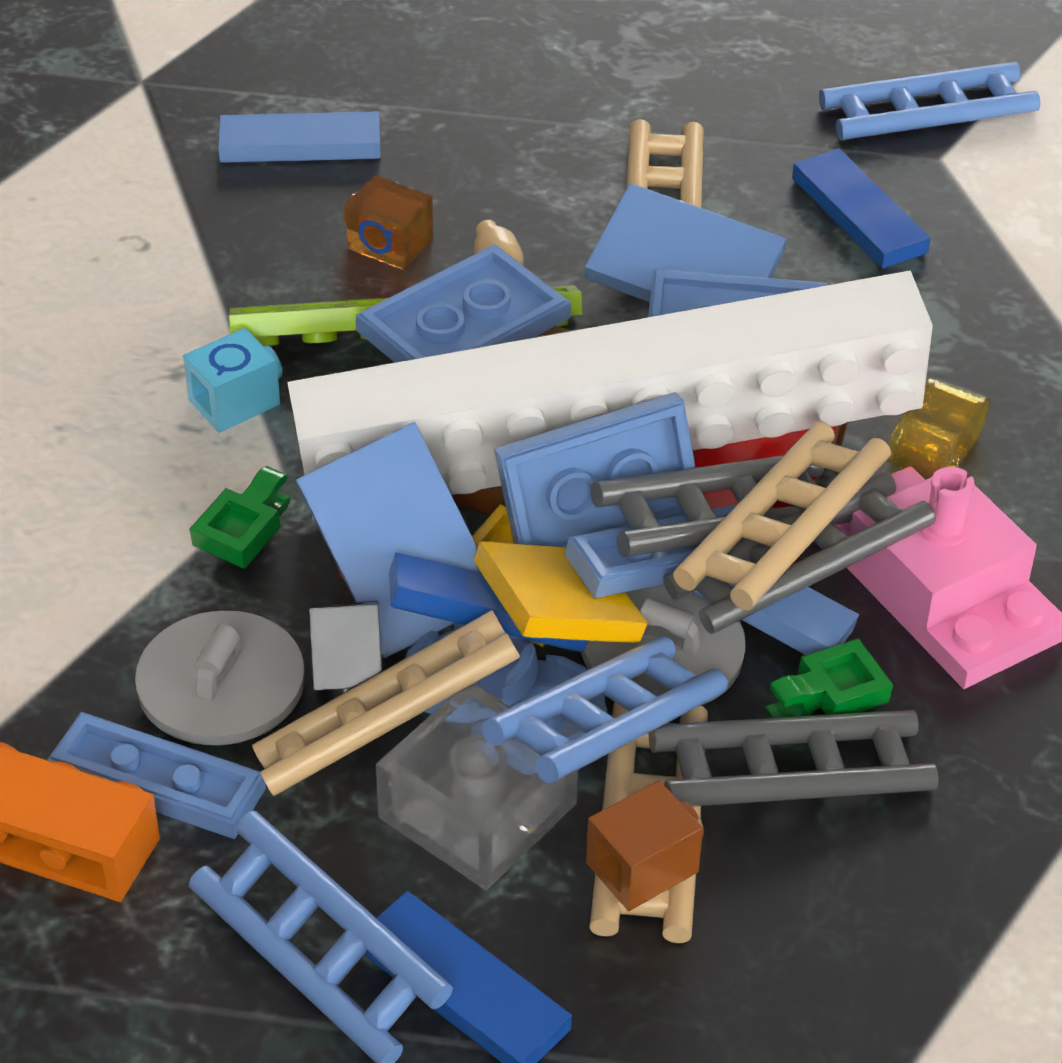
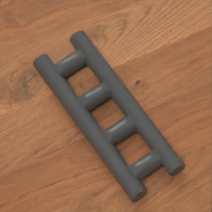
(688, 488)
(837, 553)
(820, 734)

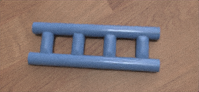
(911, 116)
(602, 731)
(362, 934)

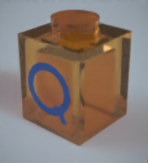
(389, 221)

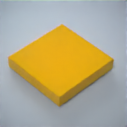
(551, 599)

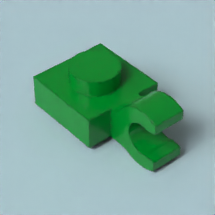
(243, 523)
(832, 679)

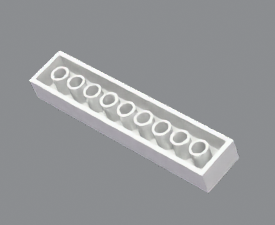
(737, 365)

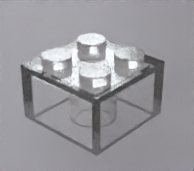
(465, 797)

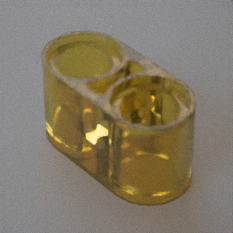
(939, 431)

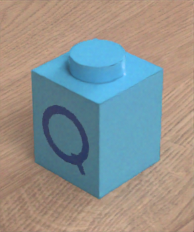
(232, 379)

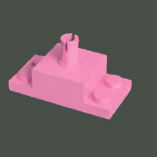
(961, 580)

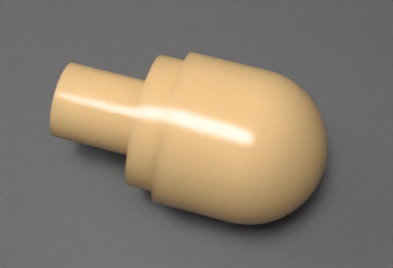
(489, 234)

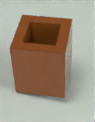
(644, 844)

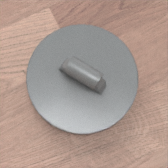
(680, 622)
(220, 677)

